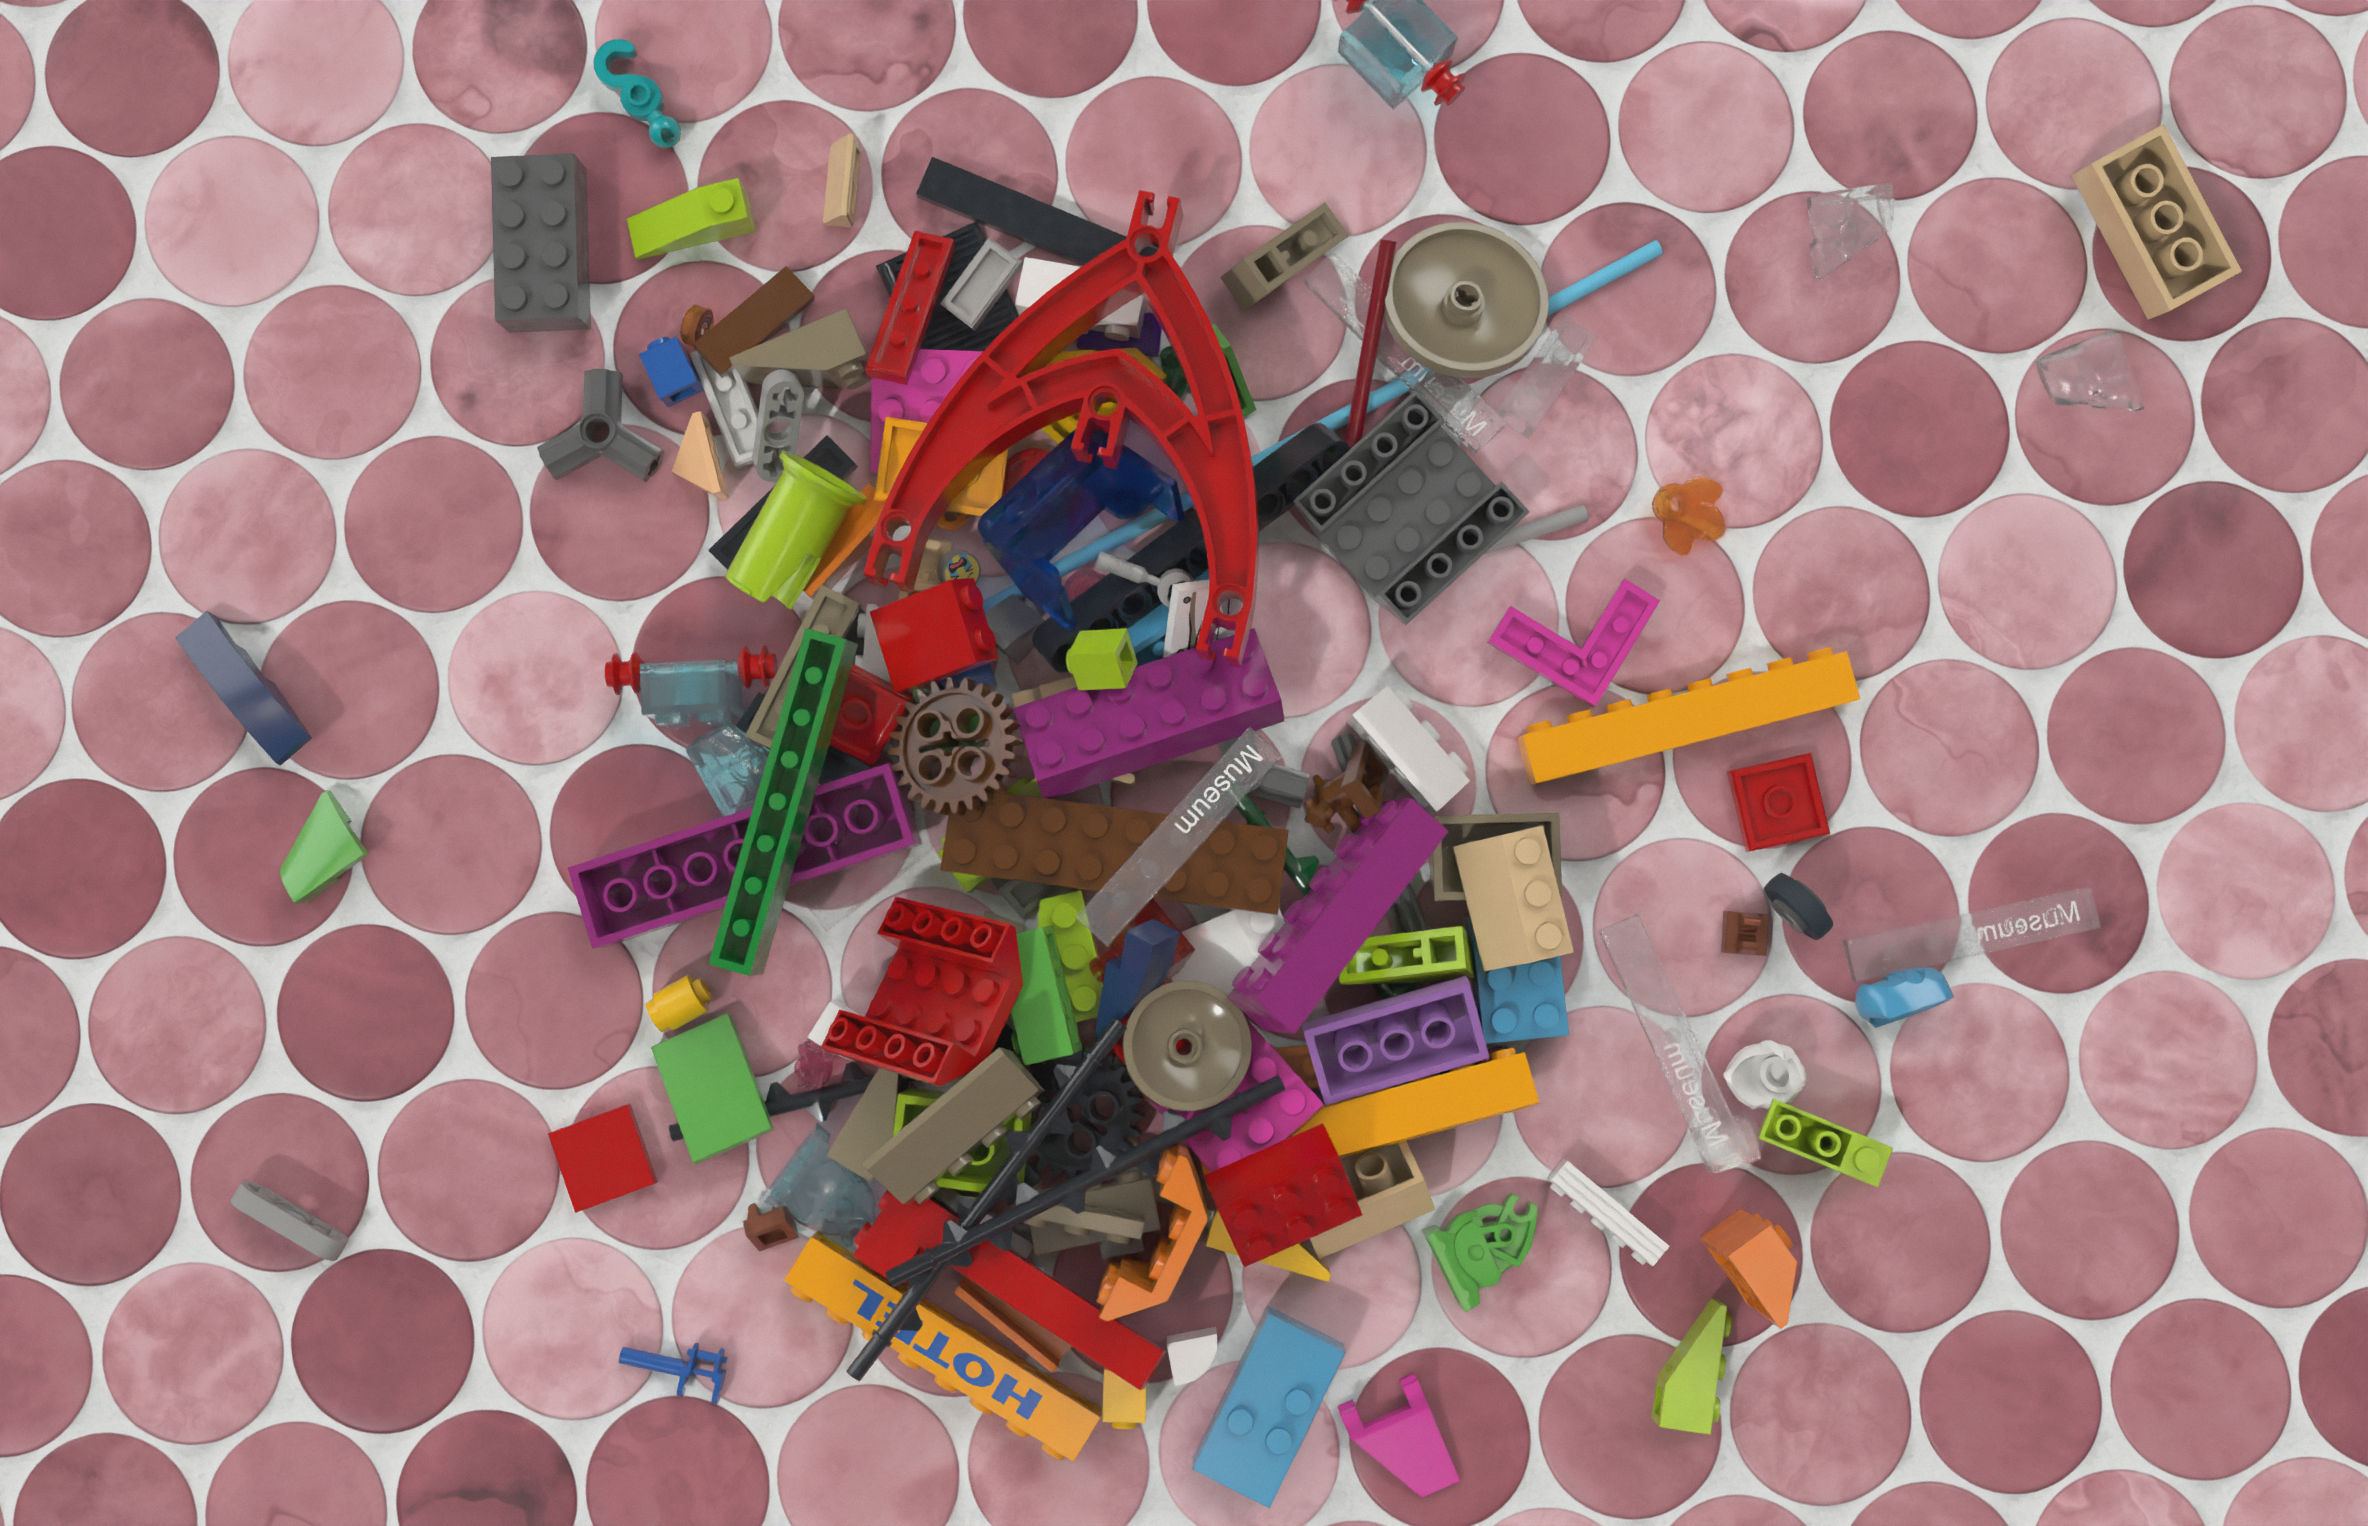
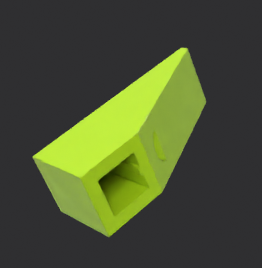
(1825, 1142)
(1688, 1380)

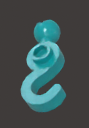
(638, 94)

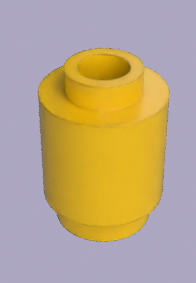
(679, 1003)

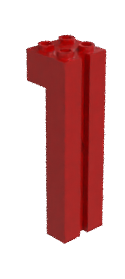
(908, 1229)

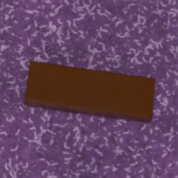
(754, 320)

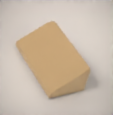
(842, 182)

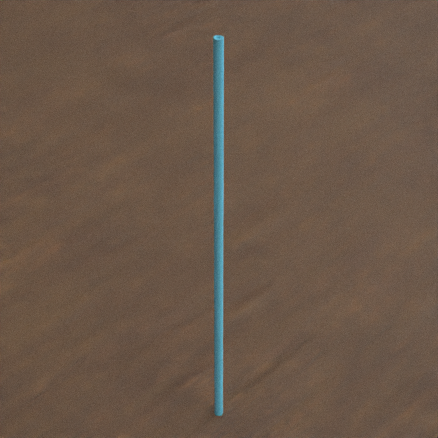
(1333, 421)

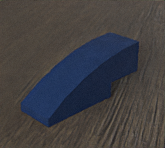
(1137, 972)

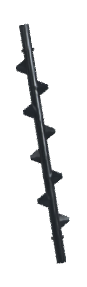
(819, 1101)
(1003, 1184)
(1072, 1192)

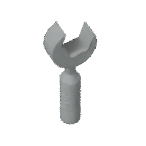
(1139, 574)

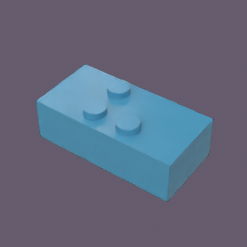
(1268, 1406)

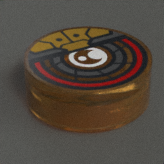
(695, 324)

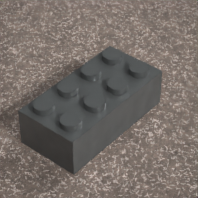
(540, 243)

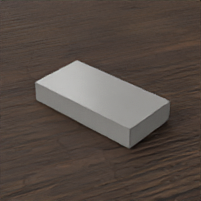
(982, 283)

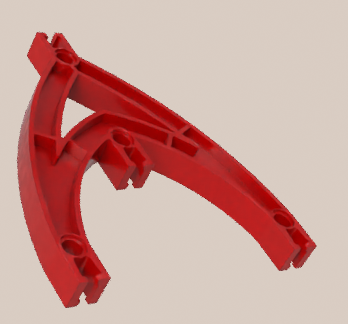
(1014, 394)

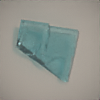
(729, 767)

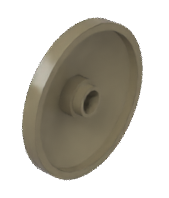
(1465, 300)

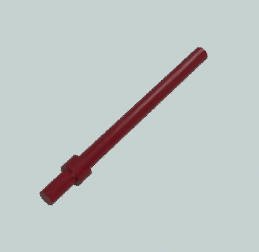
(1370, 342)

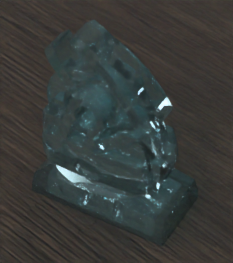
(822, 1189)

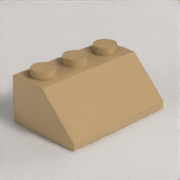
(1513, 899)
(1387, 1191)

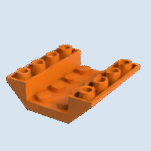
(1136, 1284)

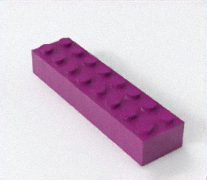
(694, 868)

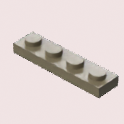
(828, 614)

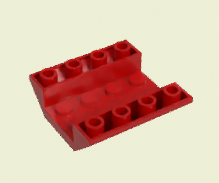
(939, 997)

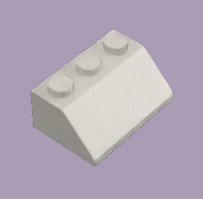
(1410, 749)

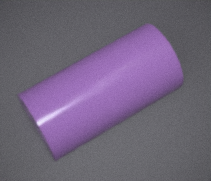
(1395, 1040)

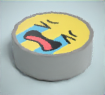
(958, 565)

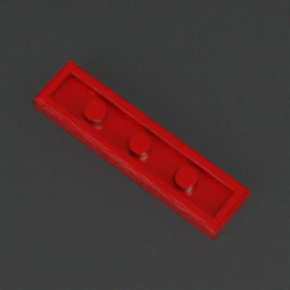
(910, 308)

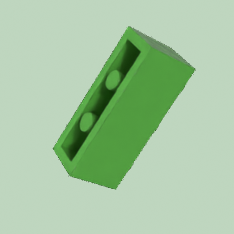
(1043, 1007)

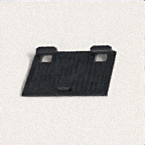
(944, 328)

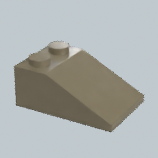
(819, 353)

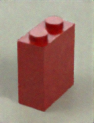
(934, 634)

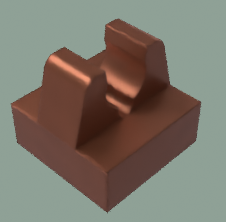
(1744, 933)
(769, 1228)

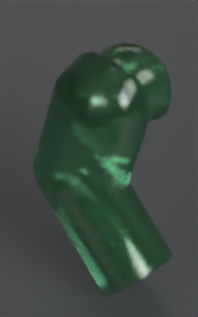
(1171, 367)

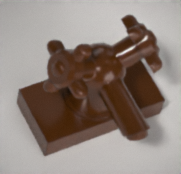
(1360, 785)

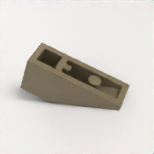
(1284, 256)
(869, 1123)

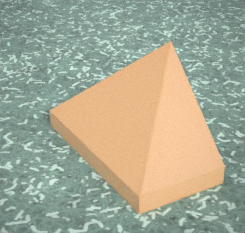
(698, 458)

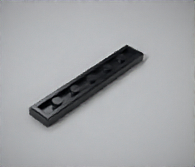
(1016, 214)

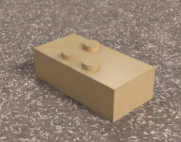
(2156, 222)

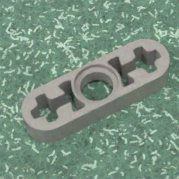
(772, 410)
(289, 1220)

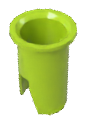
(792, 531)

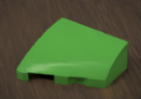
(321, 851)

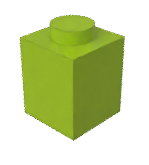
(1102, 659)

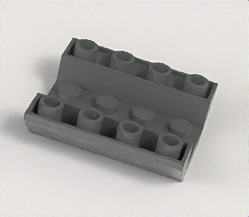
(1408, 509)

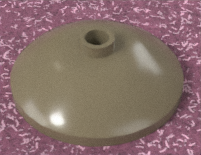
(1216, 1038)

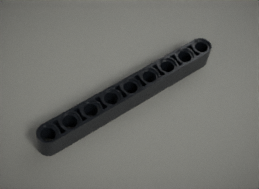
(1122, 603)

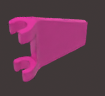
(1405, 1441)

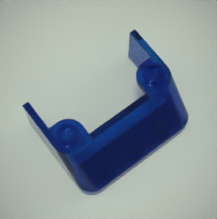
(1057, 503)

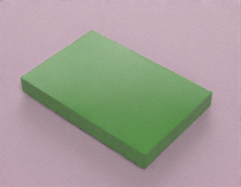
(712, 1088)

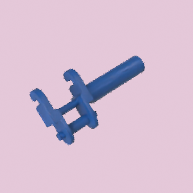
(679, 1367)

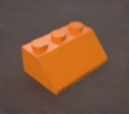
(1756, 1262)

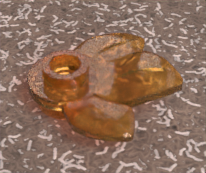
(1695, 514)

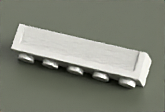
(1607, 1213)

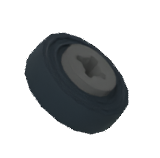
(1798, 906)

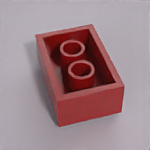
(1283, 1195)

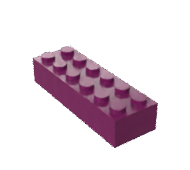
(1160, 715)
(1336, 915)

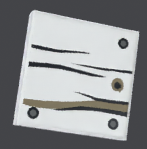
(1187, 613)

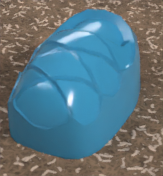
(1902, 995)

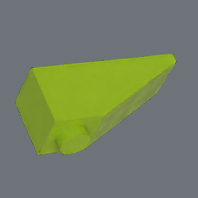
(692, 219)
(1412, 958)

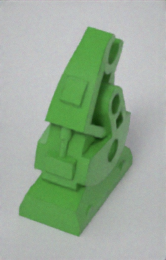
(1479, 1251)

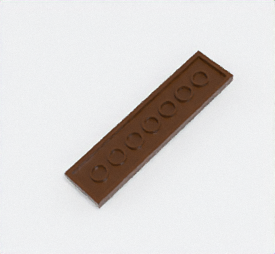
(1088, 843)

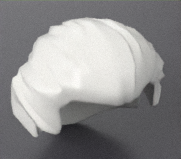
(1764, 1074)

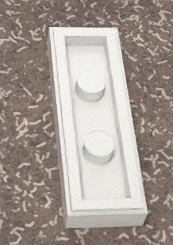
(732, 408)

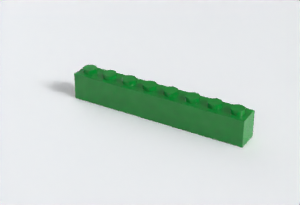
(783, 803)

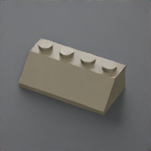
(954, 1127)

